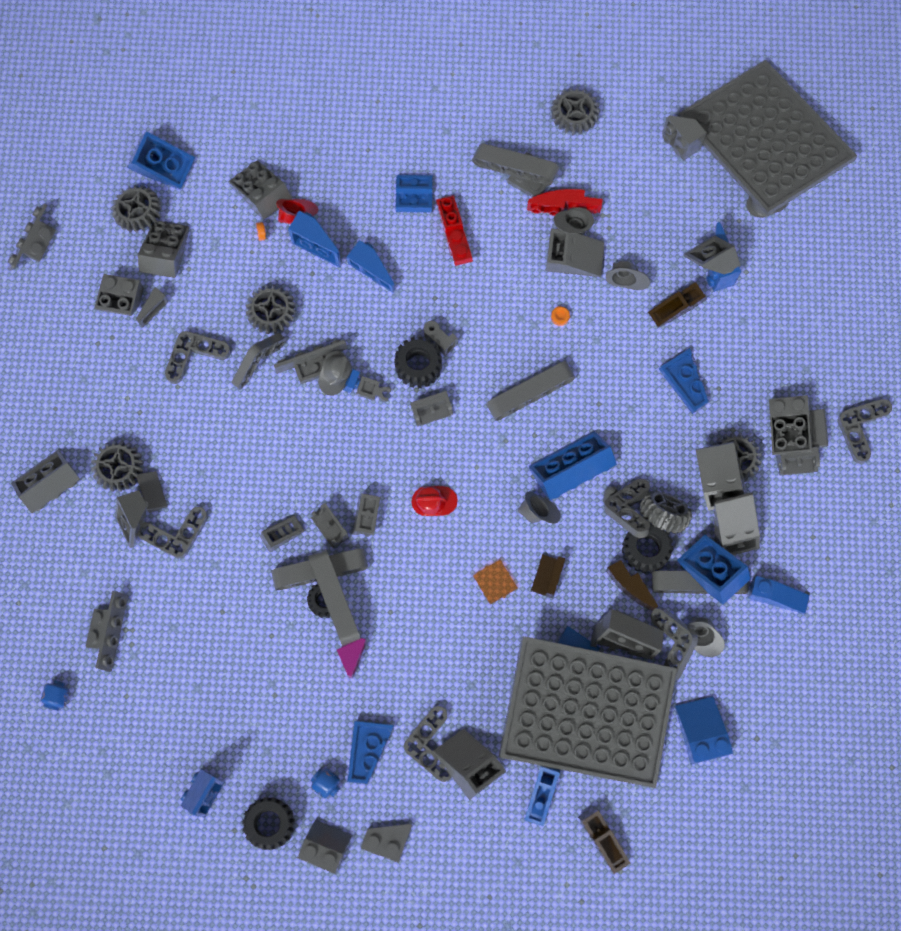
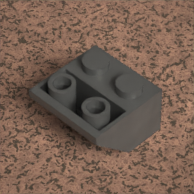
(683, 135)
(119, 295)

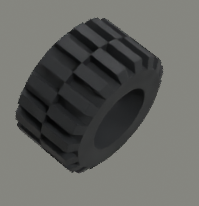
(415, 348)
(645, 563)
(251, 818)

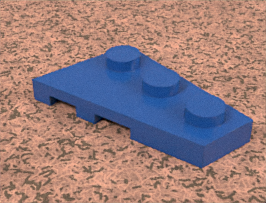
(684, 379)
(366, 749)

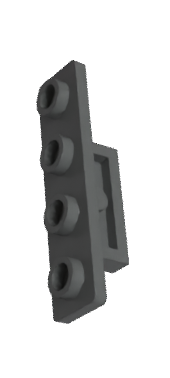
(35, 240)
(309, 364)
(106, 630)

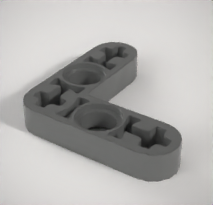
(193, 346)
(254, 355)
(854, 426)
(624, 508)
(179, 539)
(679, 637)
(423, 741)

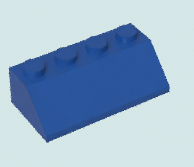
(573, 465)

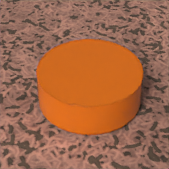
(260, 231)
(560, 316)

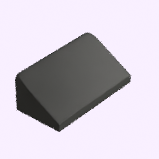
(819, 428)
(152, 490)

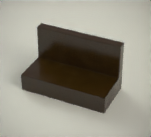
(548, 576)

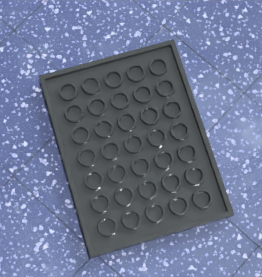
(768, 137)
(588, 712)

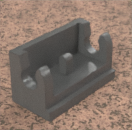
(431, 408)
(798, 462)
(366, 515)
(329, 526)

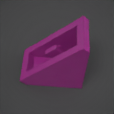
(351, 655)

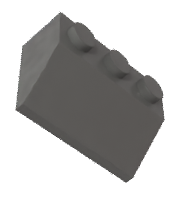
(45, 481)

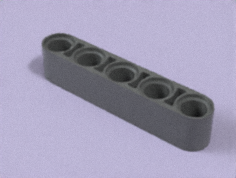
(515, 164)
(530, 391)
(303, 574)
(681, 583)
(334, 597)

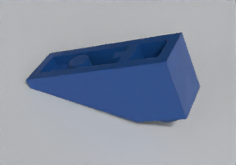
(365, 260)
(778, 595)
(542, 795)

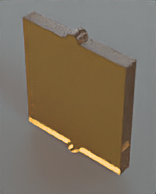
(495, 582)

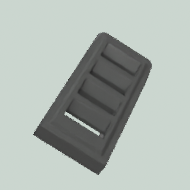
(153, 305)
(284, 538)

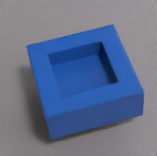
(352, 382)

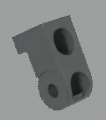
(443, 341)

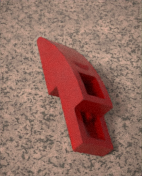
(558, 200)
(454, 230)

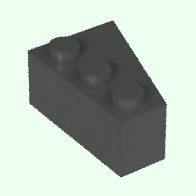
(627, 634)

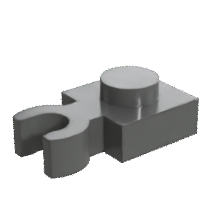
(370, 388)

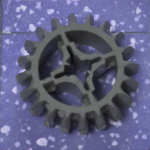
(576, 118)
(138, 214)
(256, 306)
(118, 451)
(743, 456)
(665, 511)

